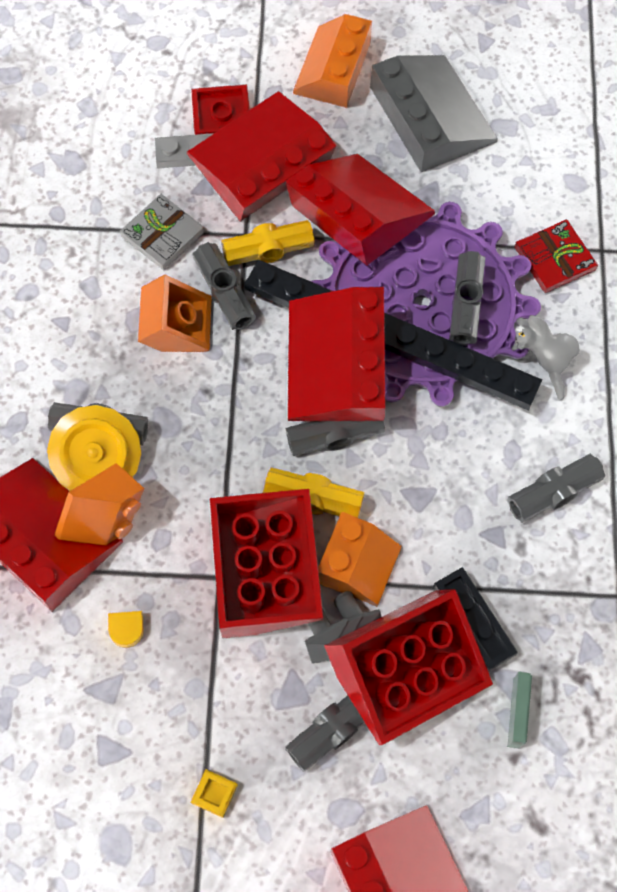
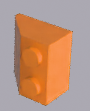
(174, 316)
(100, 508)
(358, 559)

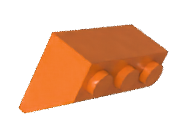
(335, 60)

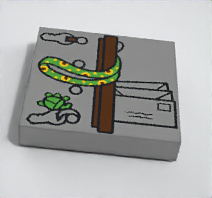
(162, 231)

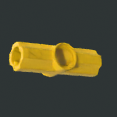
(268, 242)
(323, 493)

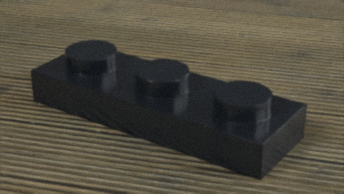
(488, 633)

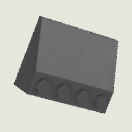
(429, 108)

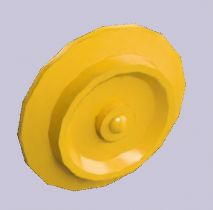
(91, 442)

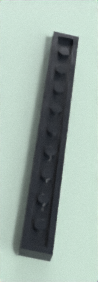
(412, 342)

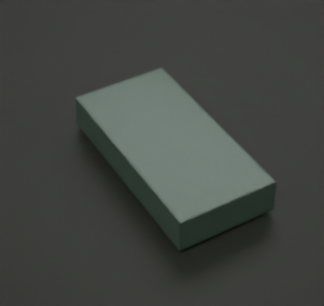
(519, 710)

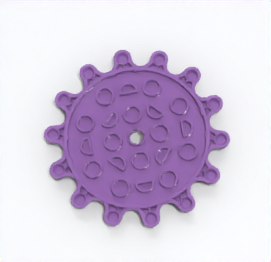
(427, 266)

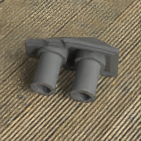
(325, 632)

